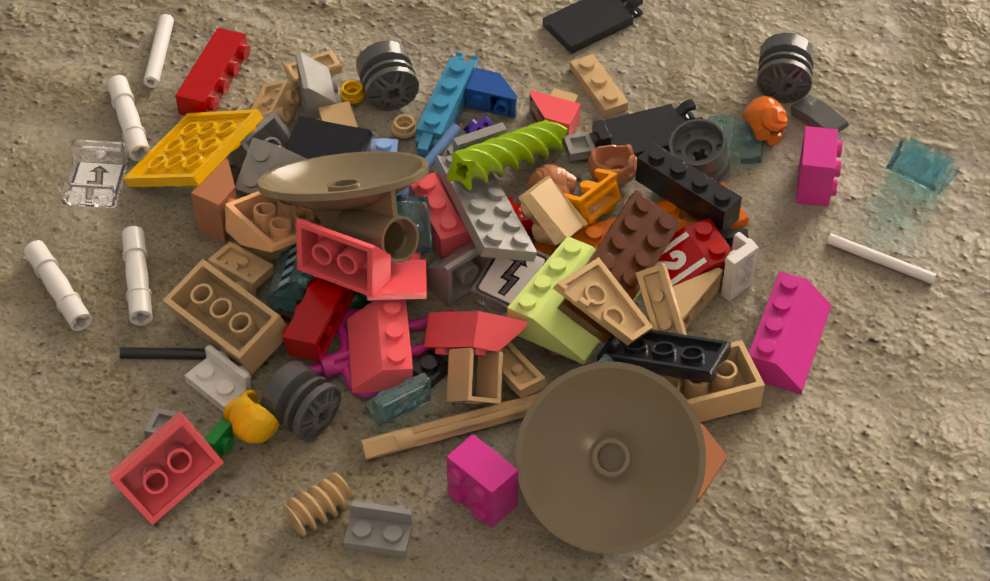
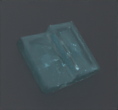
(740, 141)

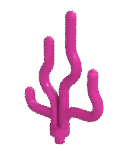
(340, 362)

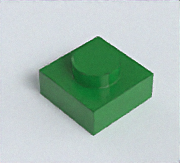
(221, 438)

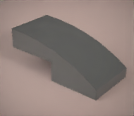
(818, 114)

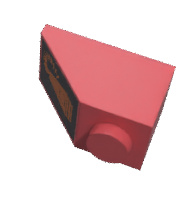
(554, 110)

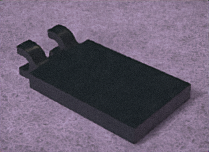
(590, 21)
(649, 126)

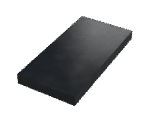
(671, 354)

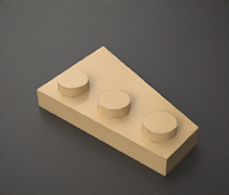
(605, 301)

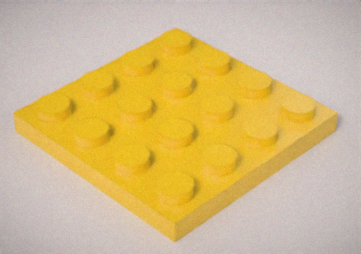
(193, 148)

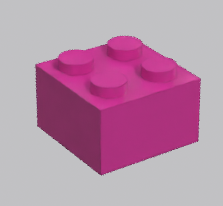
(818, 166)
(482, 481)

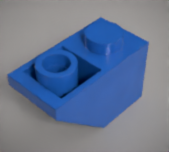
(490, 93)

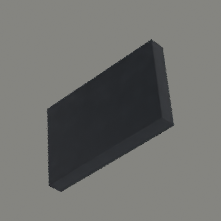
(321, 138)

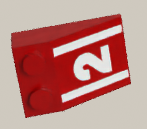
(694, 252)

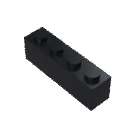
(687, 187)

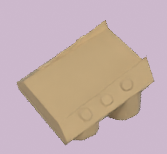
(550, 212)

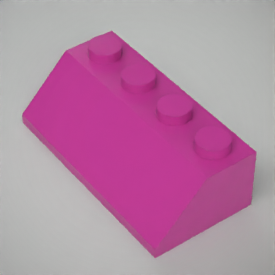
(789, 332)

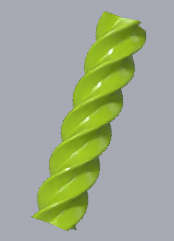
(505, 151)

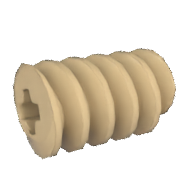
(317, 503)

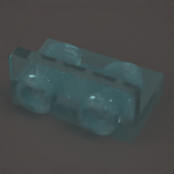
(400, 399)

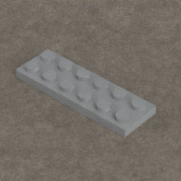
(488, 216)

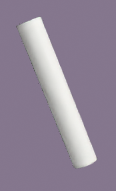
(158, 51)

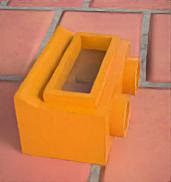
(598, 197)

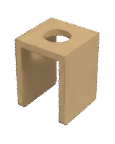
(461, 375)

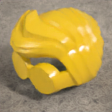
(249, 419)

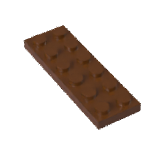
(628, 247)

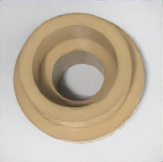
(404, 126)

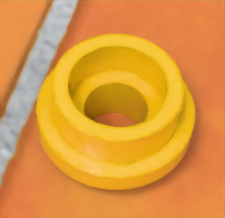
(352, 92)

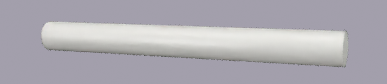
(881, 258)

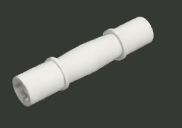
(128, 117)
(136, 275)
(57, 285)

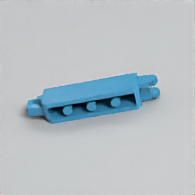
(445, 103)

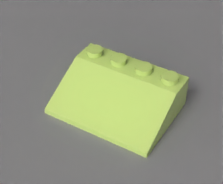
(539, 304)

